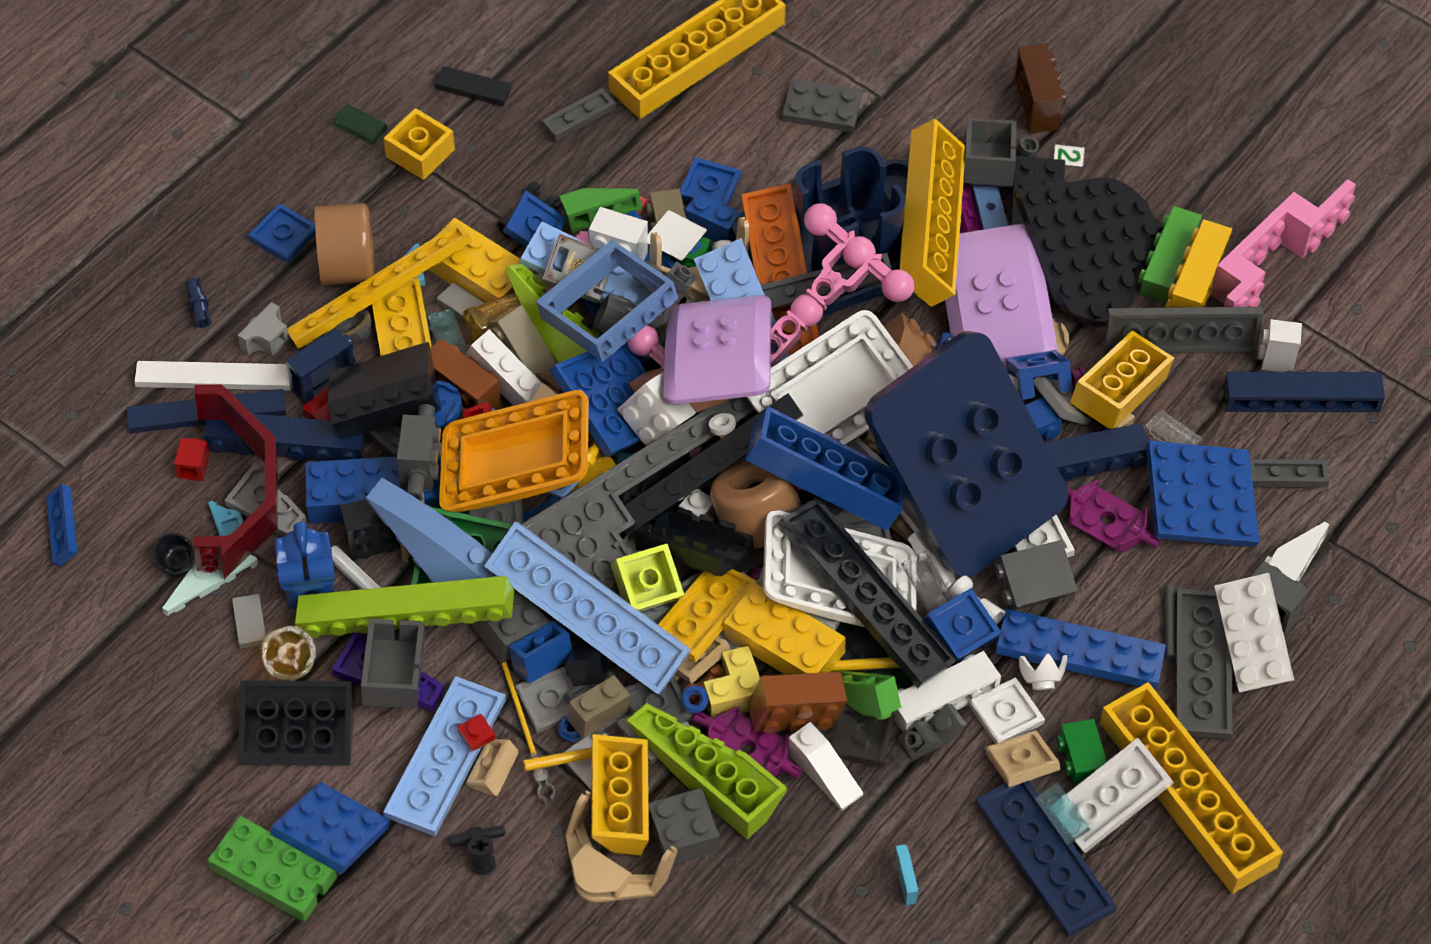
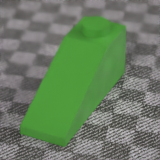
(583, 204)
(871, 693)

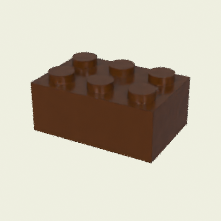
(1039, 88)

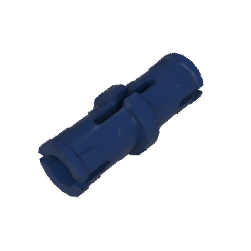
(198, 303)

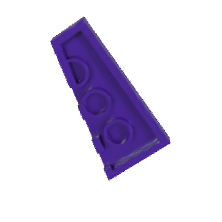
(350, 668)

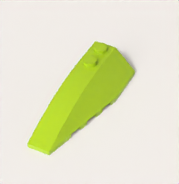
(529, 290)
(730, 779)

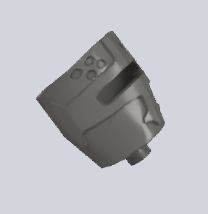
(611, 311)

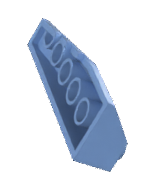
(430, 538)

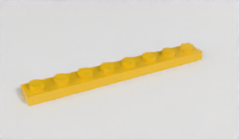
(379, 285)

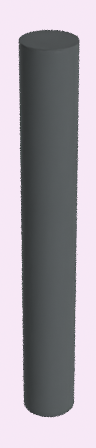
(1170, 622)

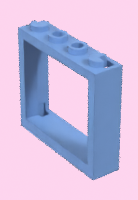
(585, 278)

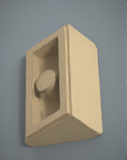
(493, 767)

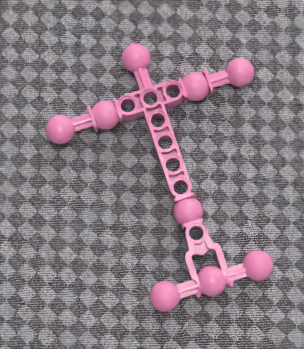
(809, 307)

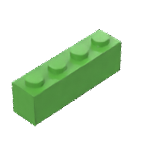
(1168, 253)

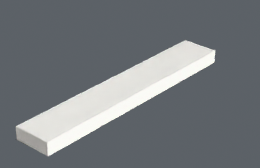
(231, 375)

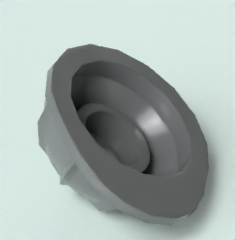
(356, 327)

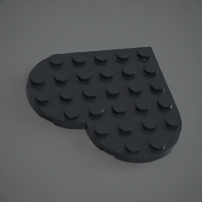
(1088, 242)

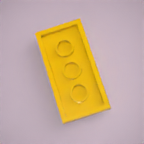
(401, 318)
(703, 609)

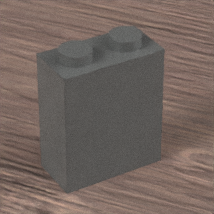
(1035, 575)

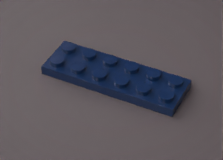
(1042, 855)

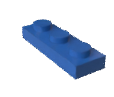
(61, 525)

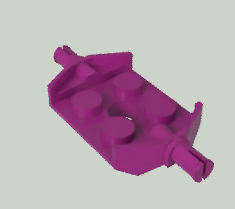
(1092, 503)
(738, 731)

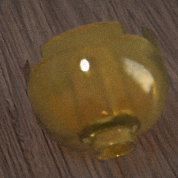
(287, 652)

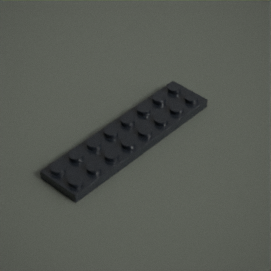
(867, 592)

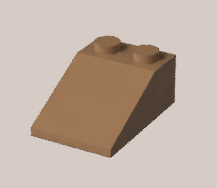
(910, 338)

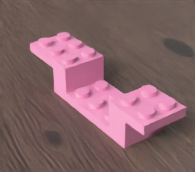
(1294, 225)

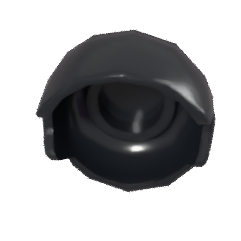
(174, 554)

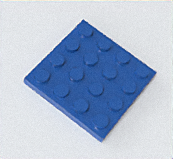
(607, 389)
(1202, 494)

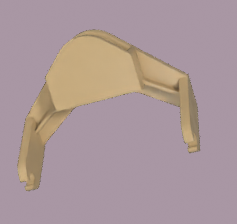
(697, 289)
(599, 877)

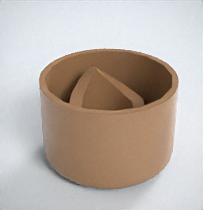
(344, 243)
(748, 495)

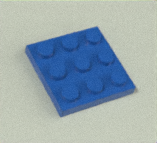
(330, 827)

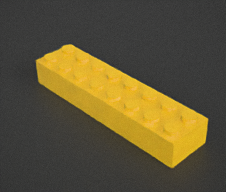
(692, 52)
(933, 211)
(1200, 796)

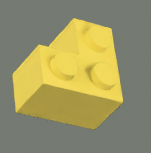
(736, 686)

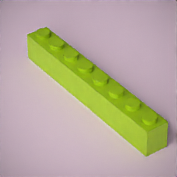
(429, 602)

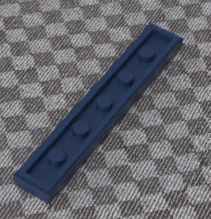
(184, 413)

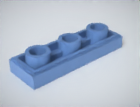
(989, 206)

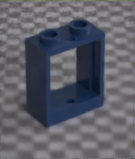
(311, 366)

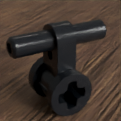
(479, 847)

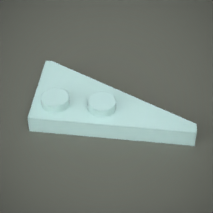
(200, 584)

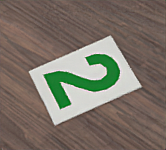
(1072, 155)

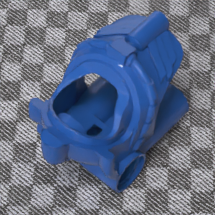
(292, 575)

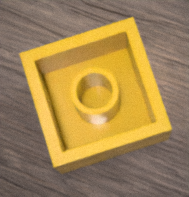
(419, 144)

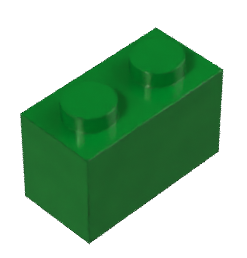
(1081, 749)

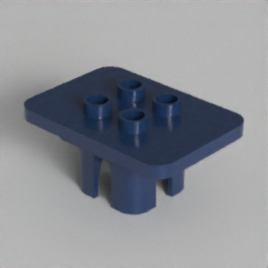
(865, 199)
(966, 453)

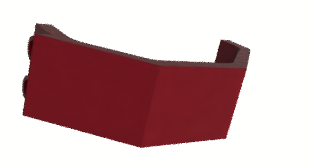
(229, 551)

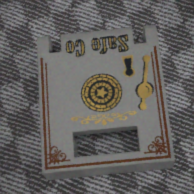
(577, 253)

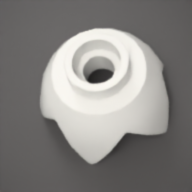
(1045, 675)

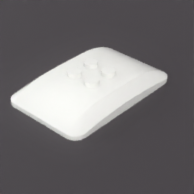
(838, 376)
(796, 583)

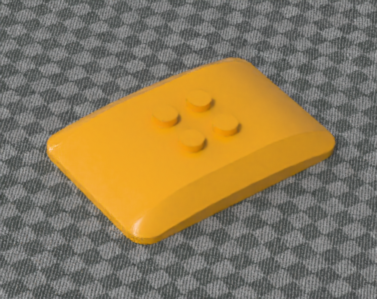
(514, 452)

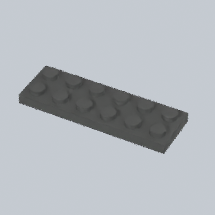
(1188, 328)
(1202, 666)

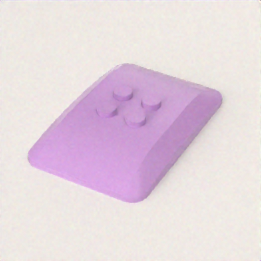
(1002, 292)
(718, 350)

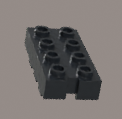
(697, 541)

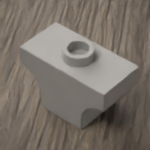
(264, 332)

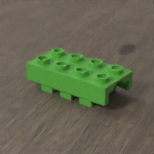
(271, 869)

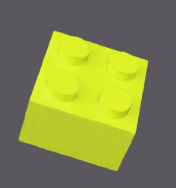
(648, 578)

